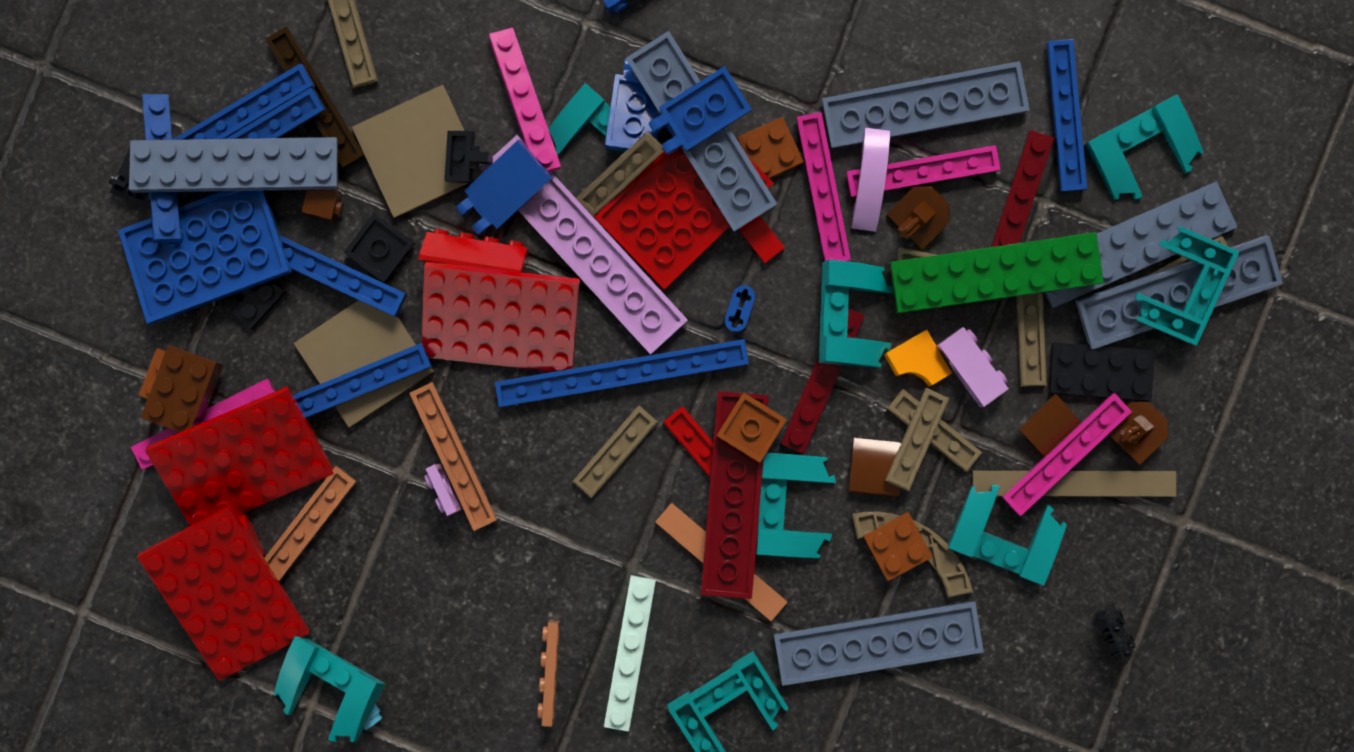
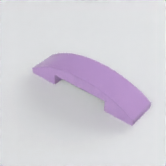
(871, 179)

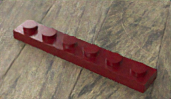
(1023, 189)
(815, 396)

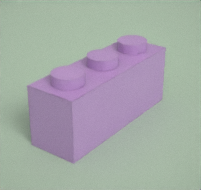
(973, 366)

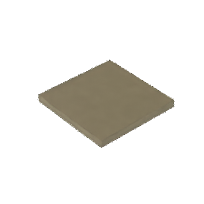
(409, 150)
(353, 341)

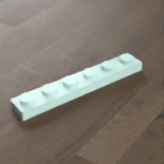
(629, 653)

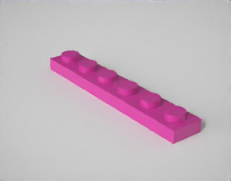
(523, 98)
(934, 169)
(823, 187)
(248, 395)
(1066, 454)

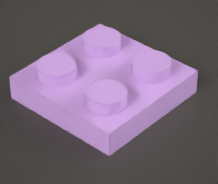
(447, 499)

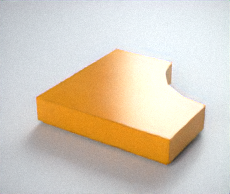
(920, 358)

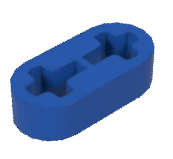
(733, 307)

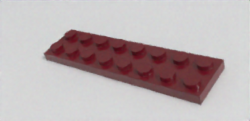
(731, 512)

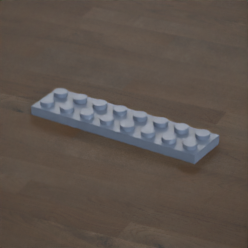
(926, 104)
(718, 159)
(233, 164)
(1135, 242)
(1113, 312)
(878, 643)

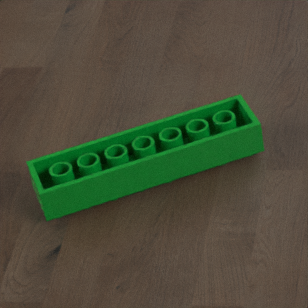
(996, 273)

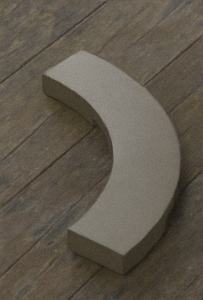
(943, 559)

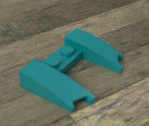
(582, 108)
(1165, 117)
(1192, 320)
(834, 345)
(771, 535)
(973, 541)
(744, 676)
(359, 687)

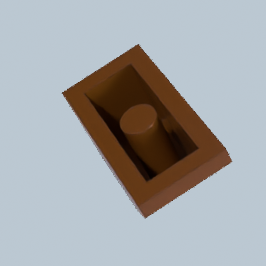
(323, 204)

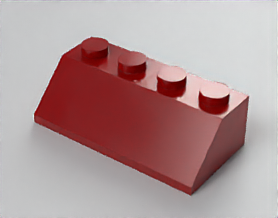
(466, 251)

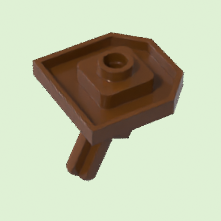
(921, 215)
(1141, 431)

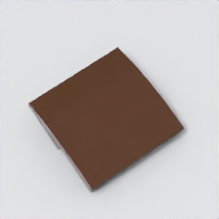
(1049, 425)
(870, 467)

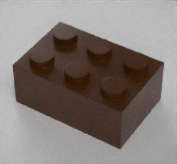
(181, 389)

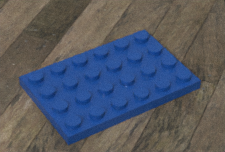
(223, 249)

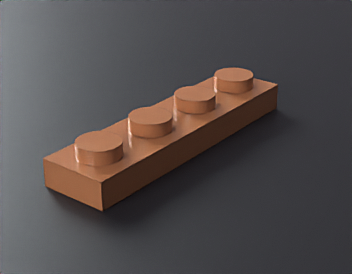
(549, 662)

